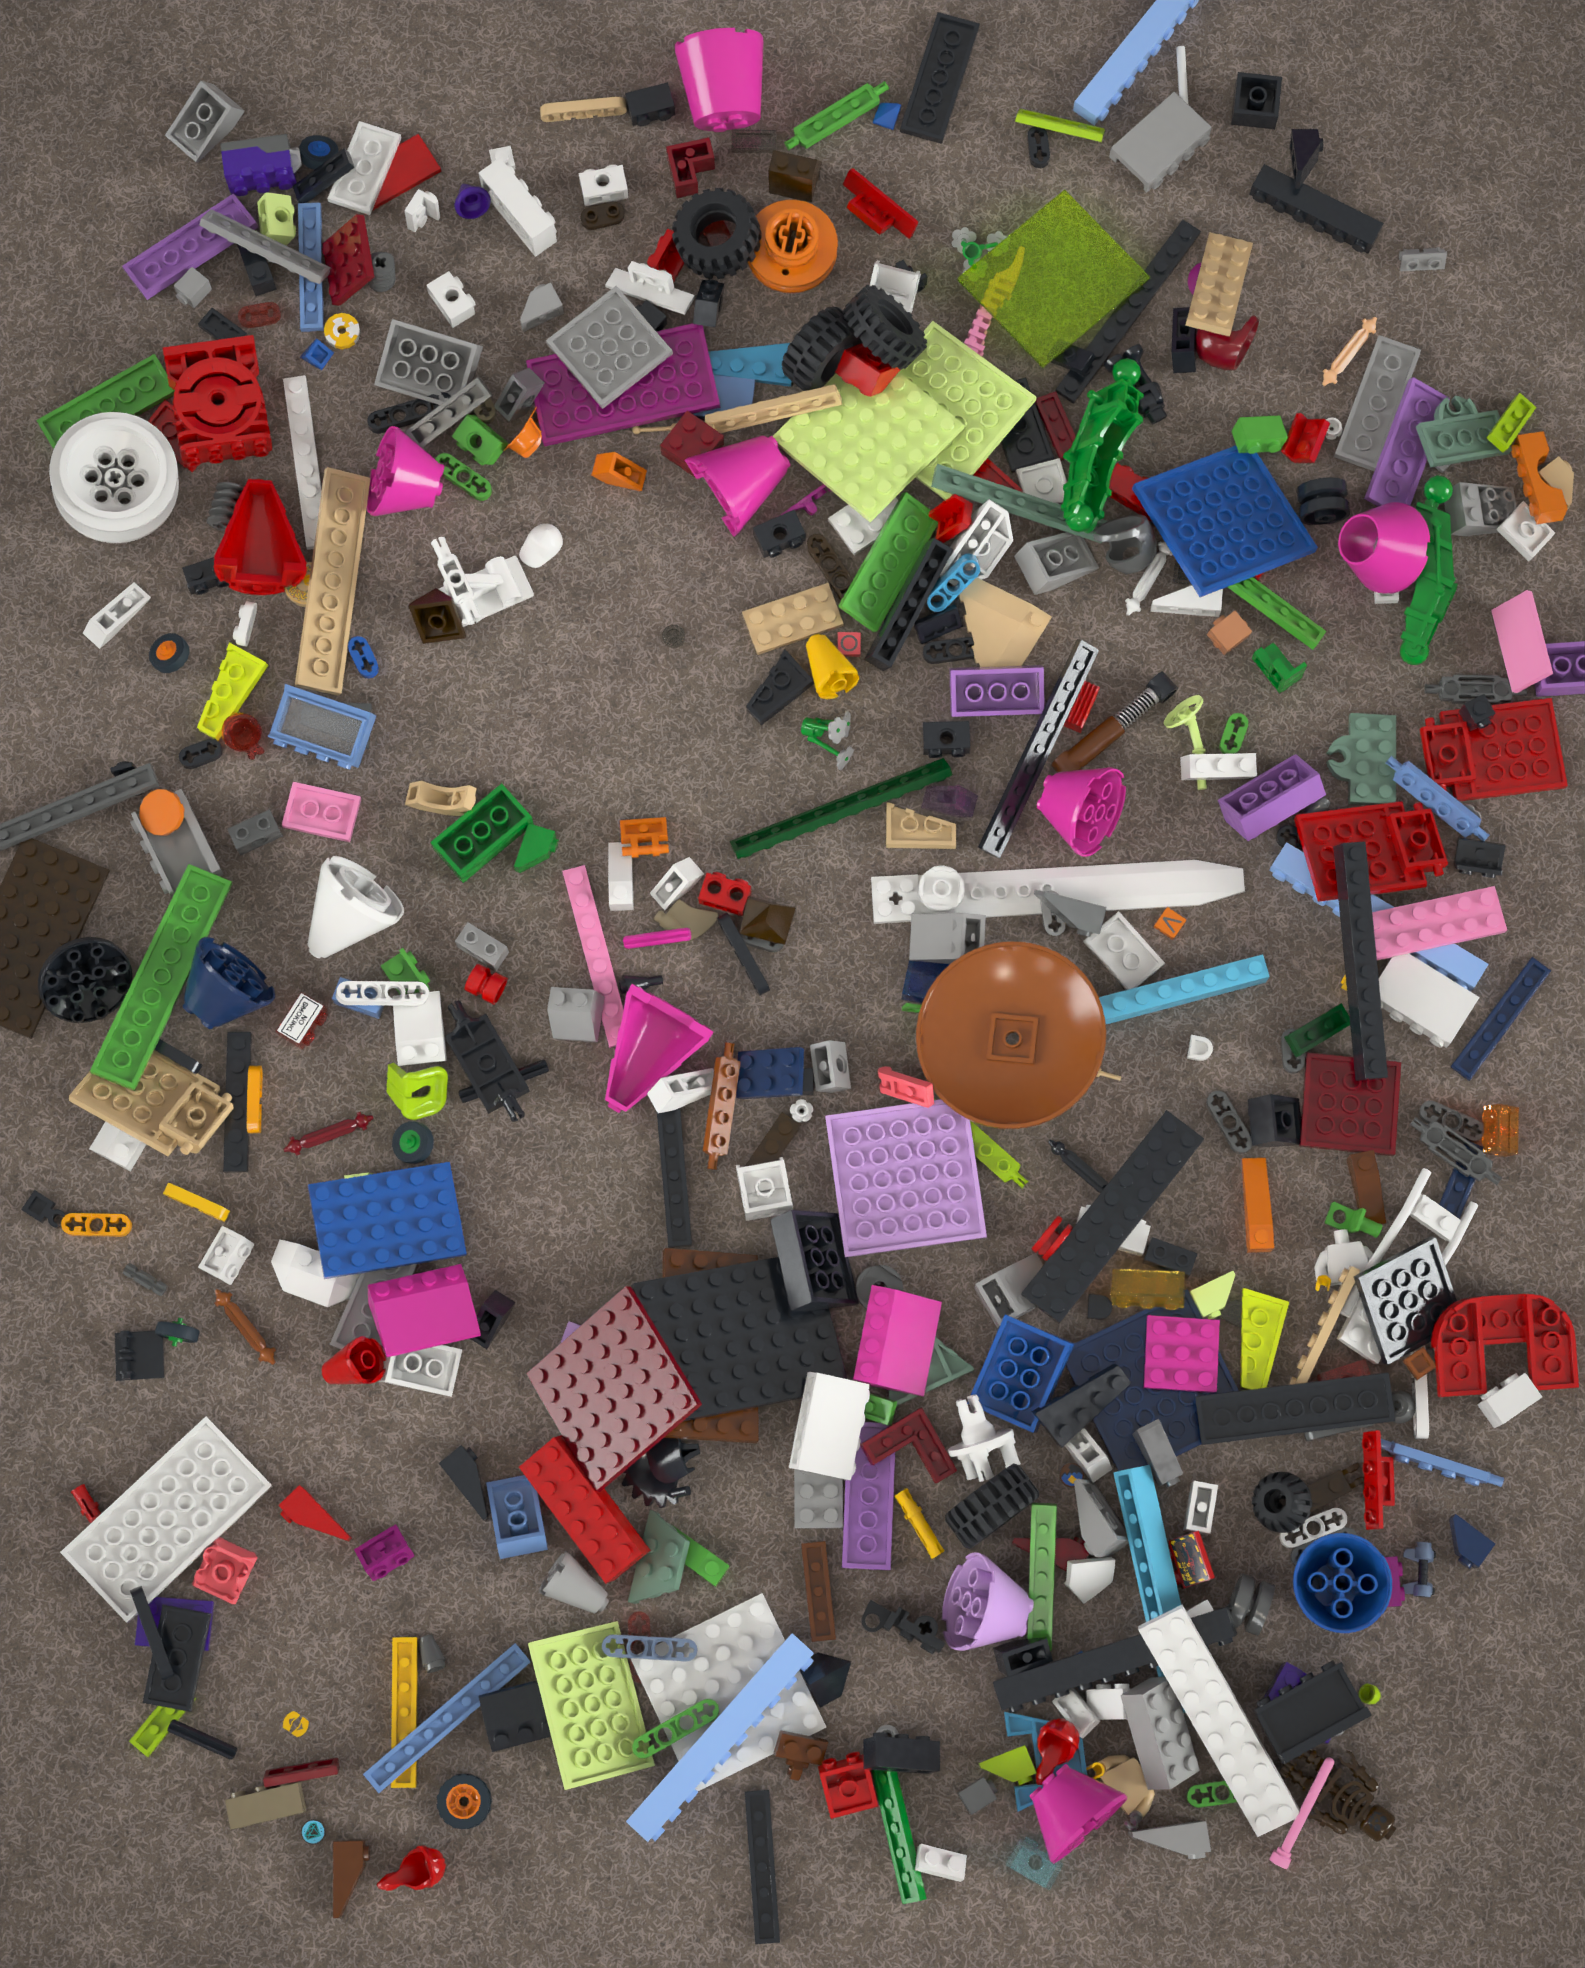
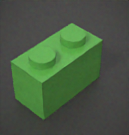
(1259, 434)

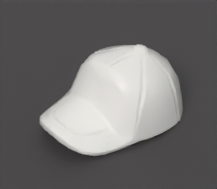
(541, 545)

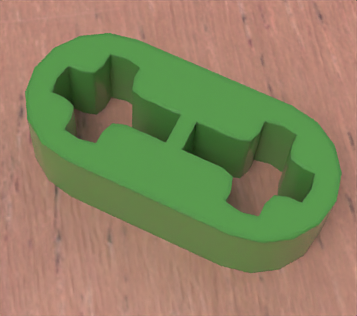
(1228, 733)

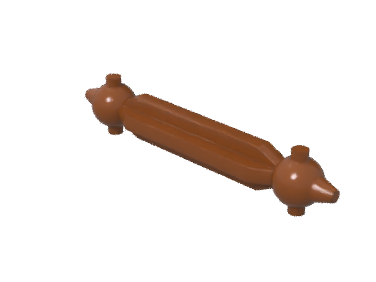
(245, 1326)

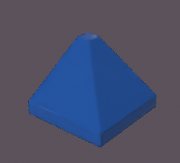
(887, 115)
(317, 354)

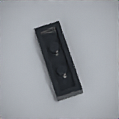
(323, 176)

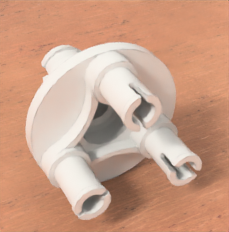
(979, 1439)

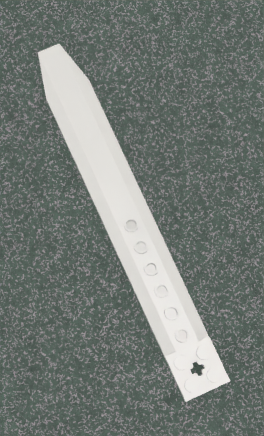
(1109, 886)

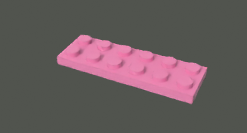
(1437, 922)

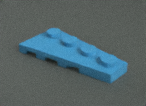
(756, 363)

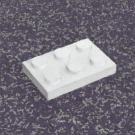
(858, 531)

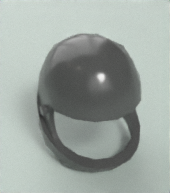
(1125, 533)

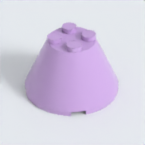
(983, 1605)

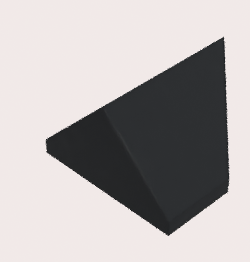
(826, 1677)

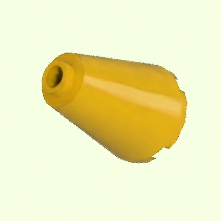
(829, 667)

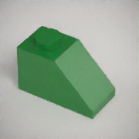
(535, 847)

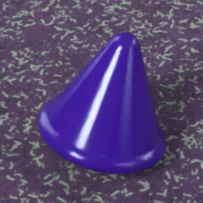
(472, 201)

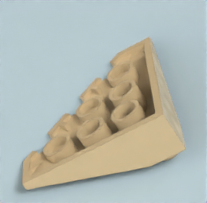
(1000, 624)

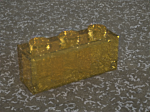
(1148, 1288)

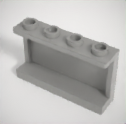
(1161, 141)
(178, 849)

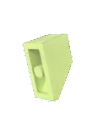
(1213, 1295)

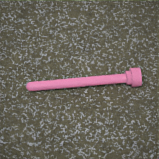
(1282, 1855)

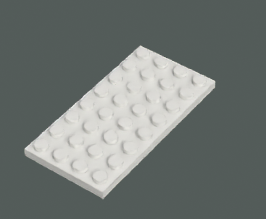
(166, 1518)

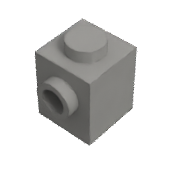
(192, 288)

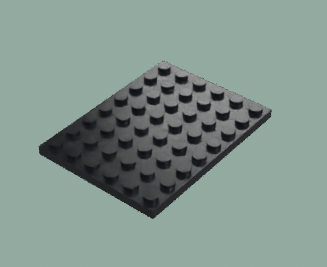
(739, 1335)

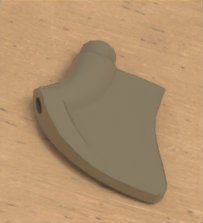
(684, 916)

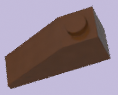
(1367, 1185)
(348, 1865)

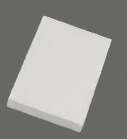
(1124, 952)

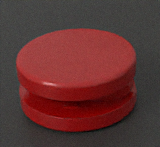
(1051, 1239)

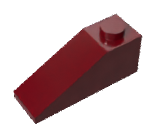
(1065, 1550)

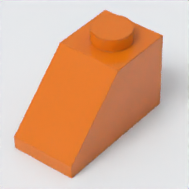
(618, 471)

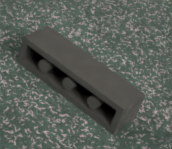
(449, 412)

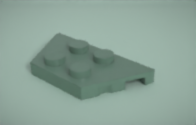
(943, 1368)
(662, 1566)

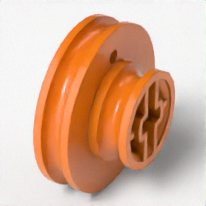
(803, 266)

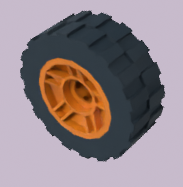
(449, 1801)

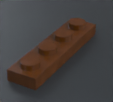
(818, 1591)

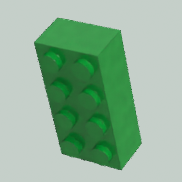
(482, 833)

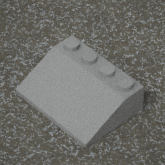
(426, 362)

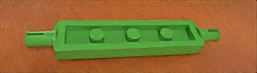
(836, 116)

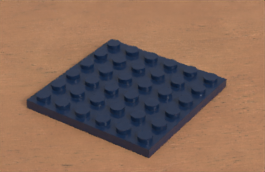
(1137, 1405)

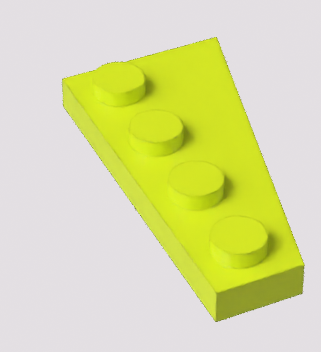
(235, 682)
(1260, 1335)

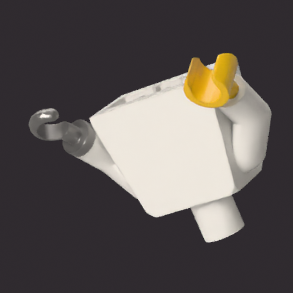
(1340, 1256)

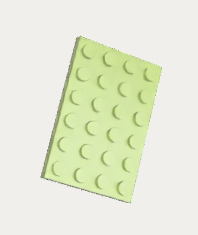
(589, 1705)

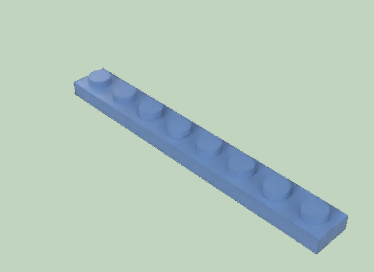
(445, 1718)

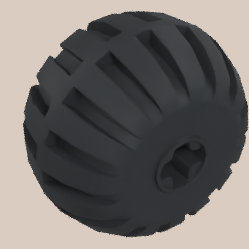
(1269, 1510)

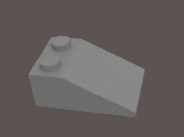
(204, 121)
(1055, 561)
(1098, 1522)
(1182, 1838)

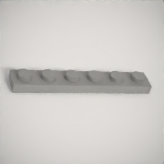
(264, 246)

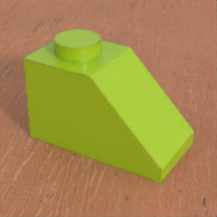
(1011, 1765)

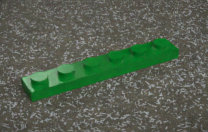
(899, 1836)

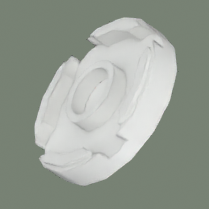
(941, 889)

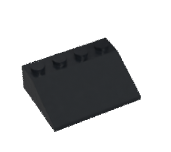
(813, 1260)

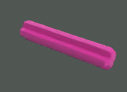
(657, 938)

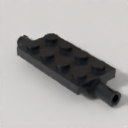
(486, 1062)

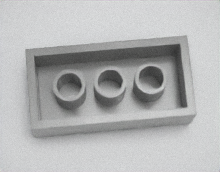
(1160, 1734)

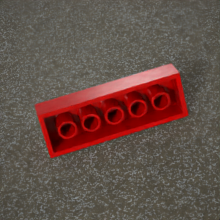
(585, 1514)

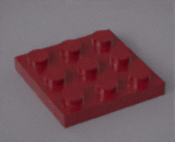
(349, 259)

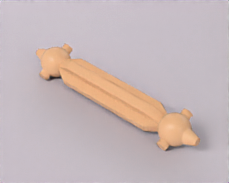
(1349, 351)

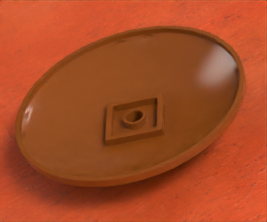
(1001, 993)

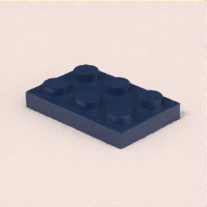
(770, 1073)

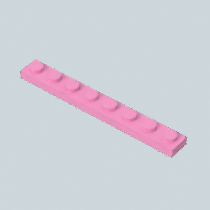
(595, 949)

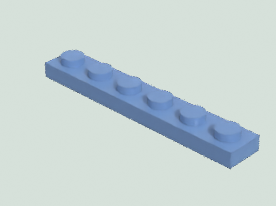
(310, 245)

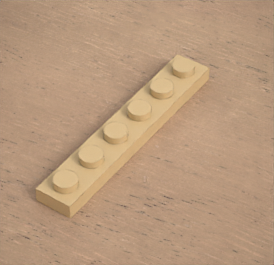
(774, 409)
(1327, 1323)

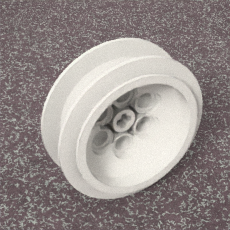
(119, 439)

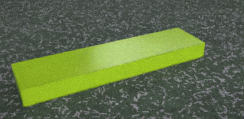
(1060, 125)

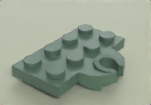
(1458, 434)
(1365, 757)

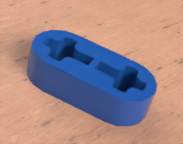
(358, 660)

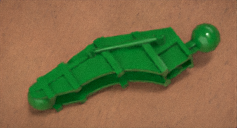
(1098, 446)
(1437, 581)

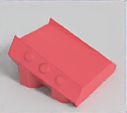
(224, 1570)

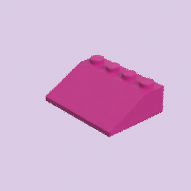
(423, 1310)
(897, 1341)

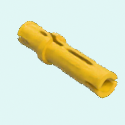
(916, 1518)

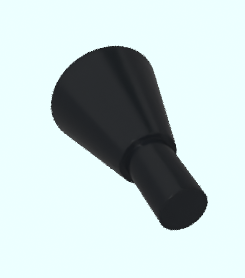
(641, 981)

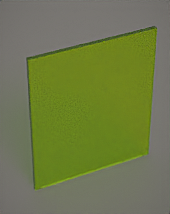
(1053, 278)

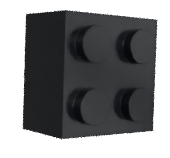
(1256, 100)

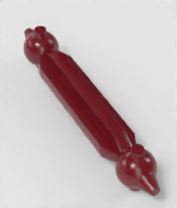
(328, 1133)

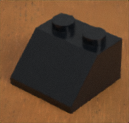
(1274, 1120)

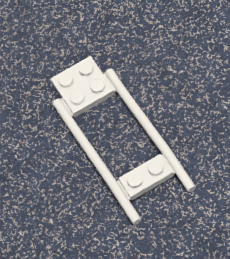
(1356, 1330)

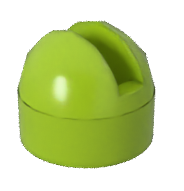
(1369, 1694)

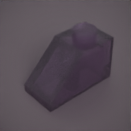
(950, 800)

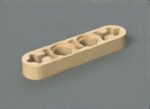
(583, 109)

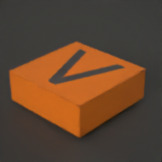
(1170, 923)

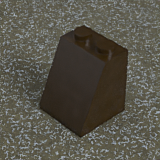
(793, 176)

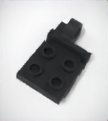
(908, 1629)

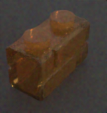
(1500, 1130)

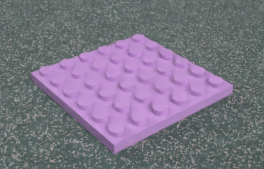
(904, 1178)

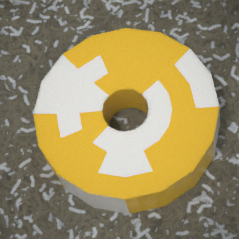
(338, 322)

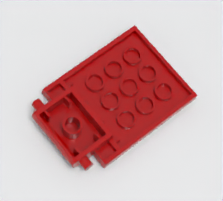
(1506, 758)
(1397, 846)

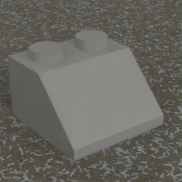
(575, 1014)

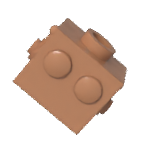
(1229, 632)

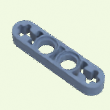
(649, 1651)

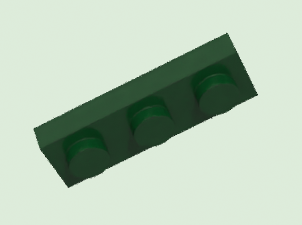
(1318, 1030)

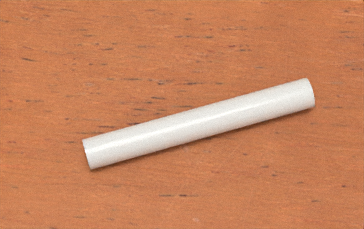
(1182, 74)

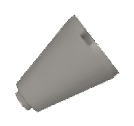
(574, 1585)

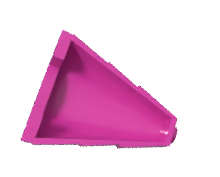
(649, 1046)

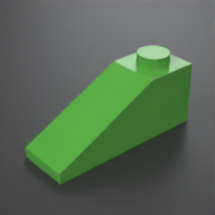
(704, 1562)

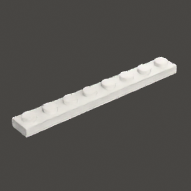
(304, 453)

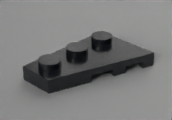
(782, 686)

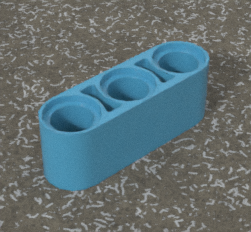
(954, 572)

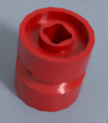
(487, 984)

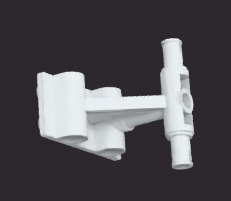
(485, 591)

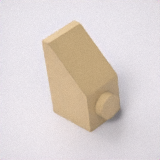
(1560, 476)

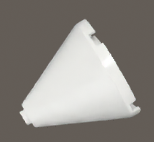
(349, 907)

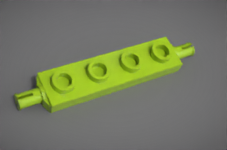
(995, 1157)

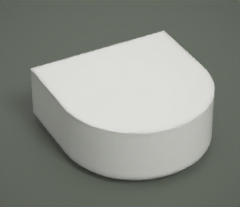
(1199, 1048)

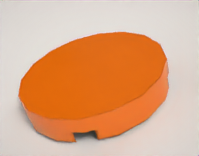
(161, 812)

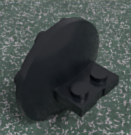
(85, 980)

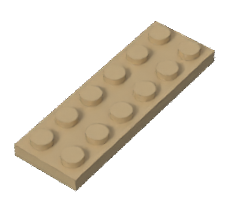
(1219, 284)

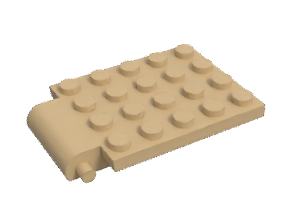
(165, 1108)

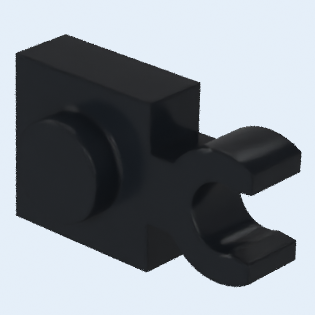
(41, 1208)

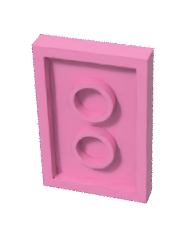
(321, 812)

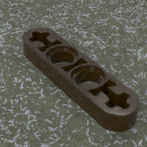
(833, 573)

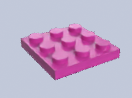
(1181, 1354)

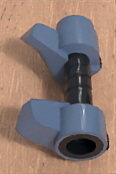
(1422, 1555)

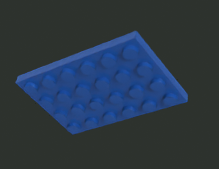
(386, 1220)

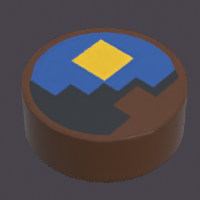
(1070, 1473)

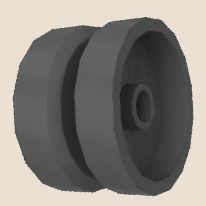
(1249, 1604)

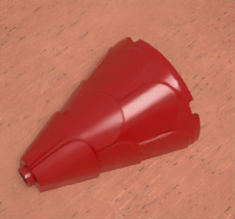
(259, 544)

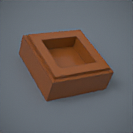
(1419, 1363)

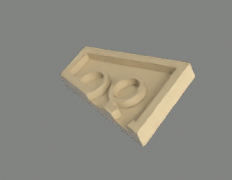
(914, 830)

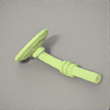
(1187, 716)

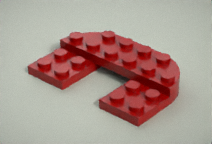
(1502, 1319)

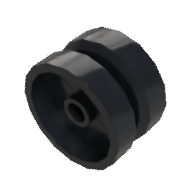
(1323, 501)

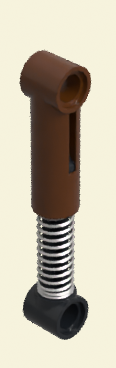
(1158, 690)

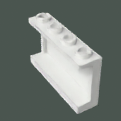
(1424, 999)
(829, 1426)

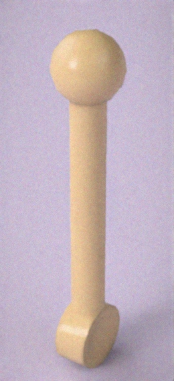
(636, 430)

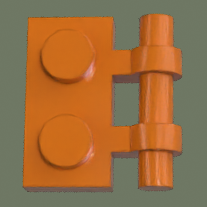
(643, 831)

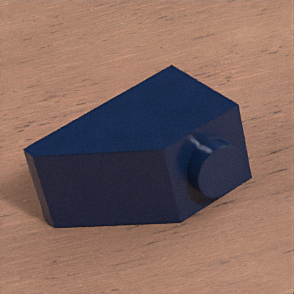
(1469, 1543)

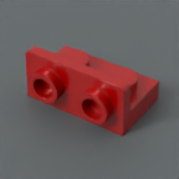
(1305, 439)

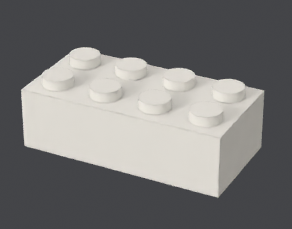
(518, 206)

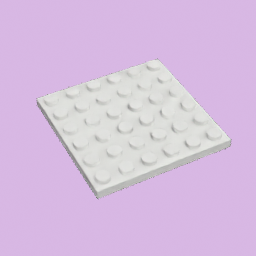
(727, 1658)

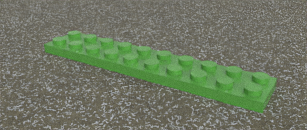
(160, 978)

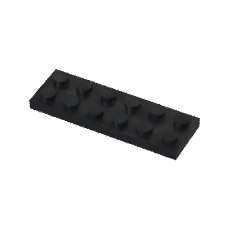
(939, 77)

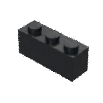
(901, 1753)

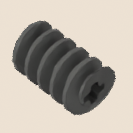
(383, 270)
(223, 504)

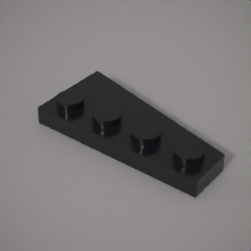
(1074, 1410)

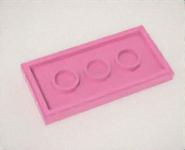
(1522, 641)

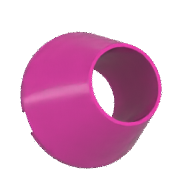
(1399, 548)

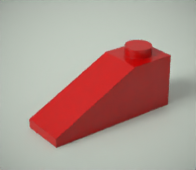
(307, 1512)

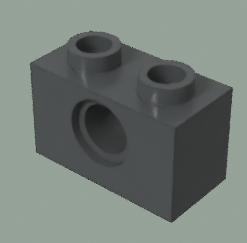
(519, 394)
(254, 832)
(978, 1795)

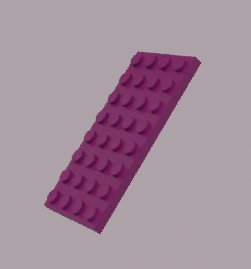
(666, 392)

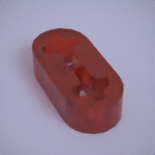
(262, 318)

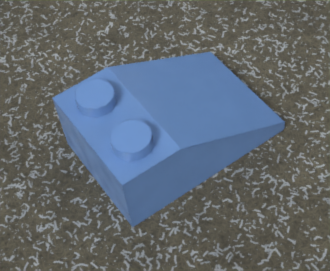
(516, 1517)

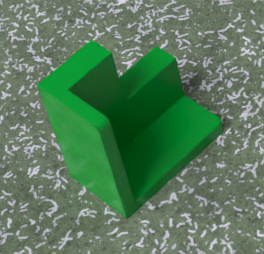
(1277, 667)

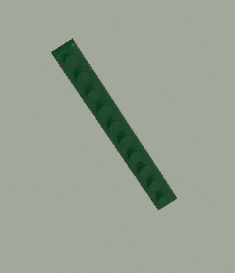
(841, 808)

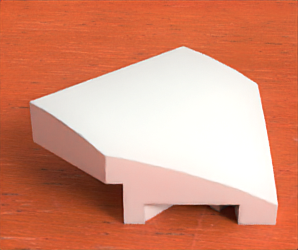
(1089, 1576)

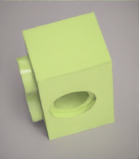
(280, 207)

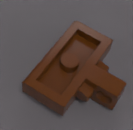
(799, 1751)

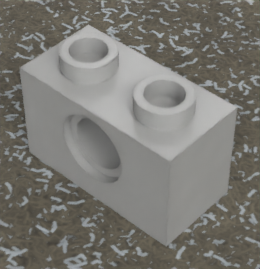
(481, 946)
(830, 1066)

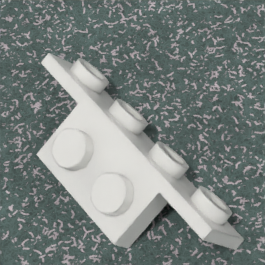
(650, 285)

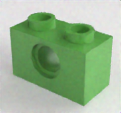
(492, 443)

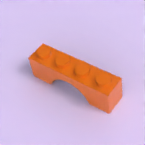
(1546, 502)

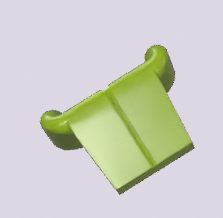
(402, 1085)

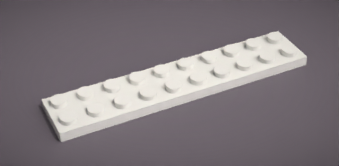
(1219, 1720)

